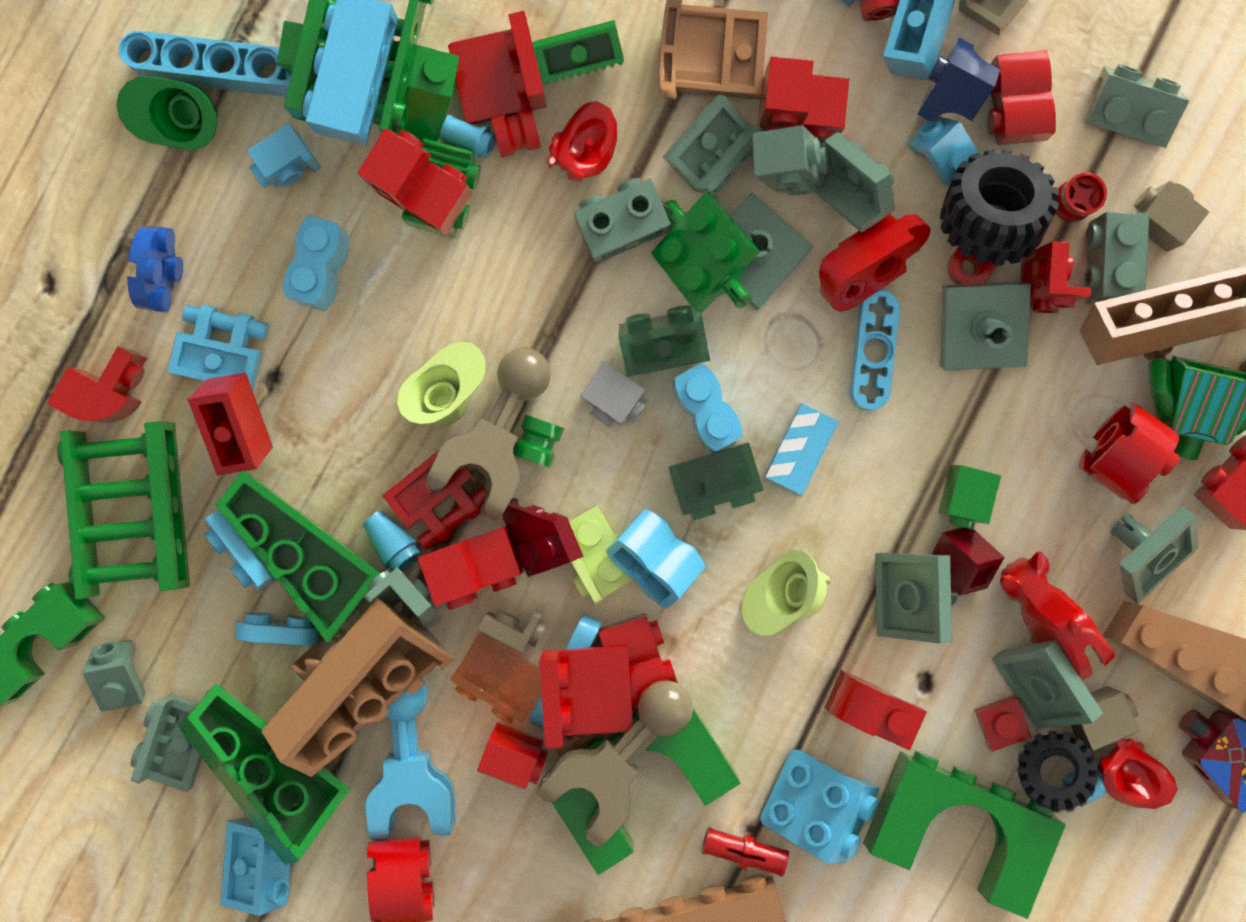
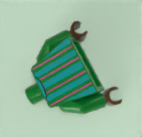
(1197, 400)

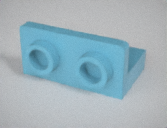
(252, 871)

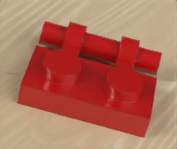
(416, 502)

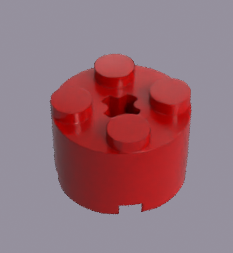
(1131, 452)
(398, 881)

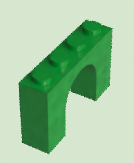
(690, 749)
(1023, 831)

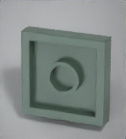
(779, 249)
(985, 325)
(1154, 553)
(914, 597)
(1047, 685)

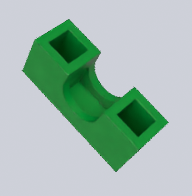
(53, 616)

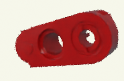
(870, 260)

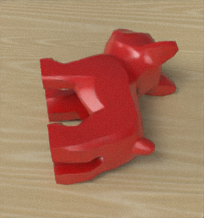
(1053, 614)

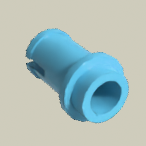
(468, 136)

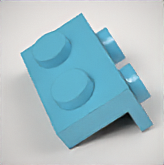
(247, 565)

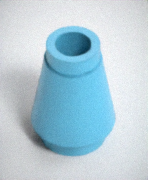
(391, 542)

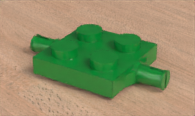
(705, 253)

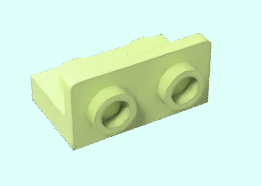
(596, 571)

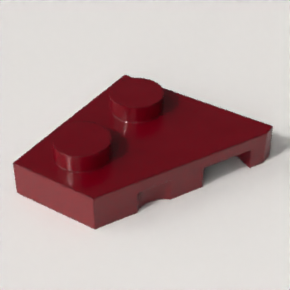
(540, 538)

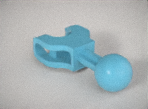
(409, 775)

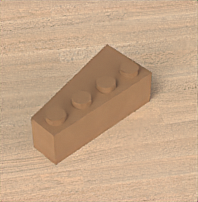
(1187, 652)
(353, 687)

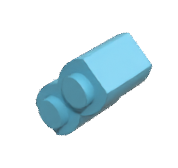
(320, 253)
(701, 398)
(656, 558)

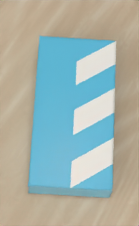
(801, 449)

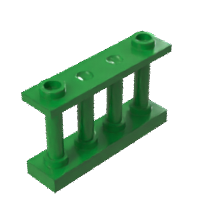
(313, 36)
(160, 485)

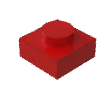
(1003, 723)

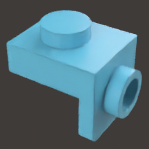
(944, 145)

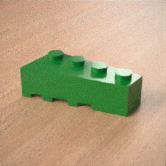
(307, 560)
(276, 798)

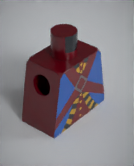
(1218, 754)

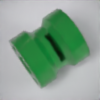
(537, 441)

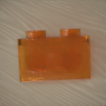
(498, 678)

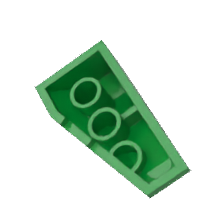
(427, 90)

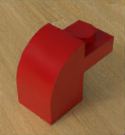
(101, 398)
(874, 710)

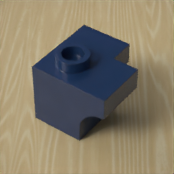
(959, 83)

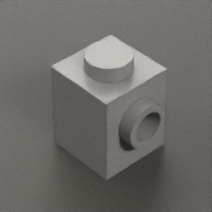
(613, 396)

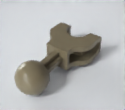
(490, 445)
(610, 769)

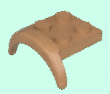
(711, 51)

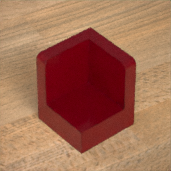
(971, 559)

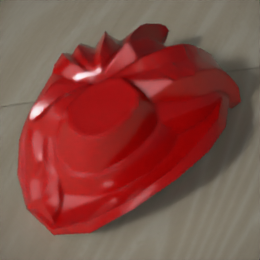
(585, 143)
(1136, 776)

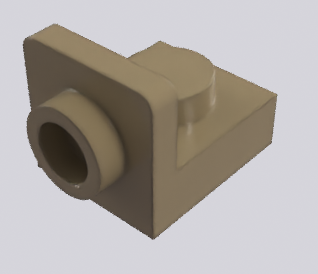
(505, 629)

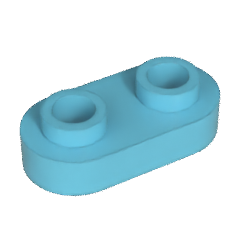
(260, 628)

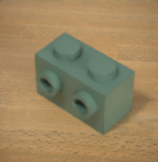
(790, 160)
(621, 219)
(1116, 255)

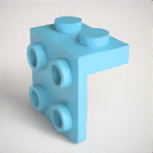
(819, 808)

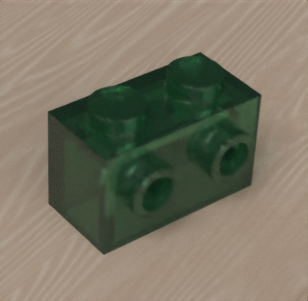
(663, 341)
(716, 480)

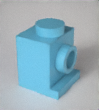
(281, 158)

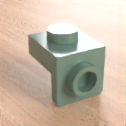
(113, 676)

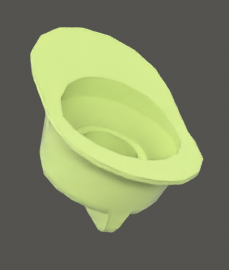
(442, 386)
(784, 593)

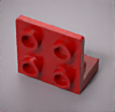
(498, 72)
(585, 692)

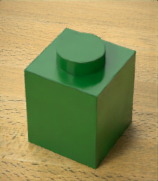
(969, 496)

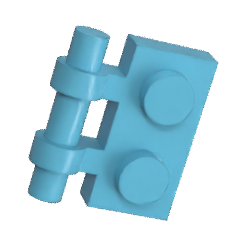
(205, 358)

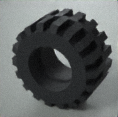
(1005, 182)

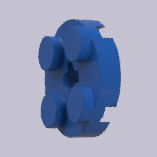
(155, 268)

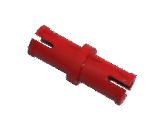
(745, 851)

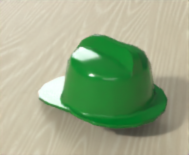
(167, 112)

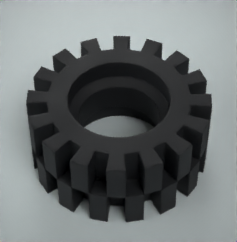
(1062, 745)

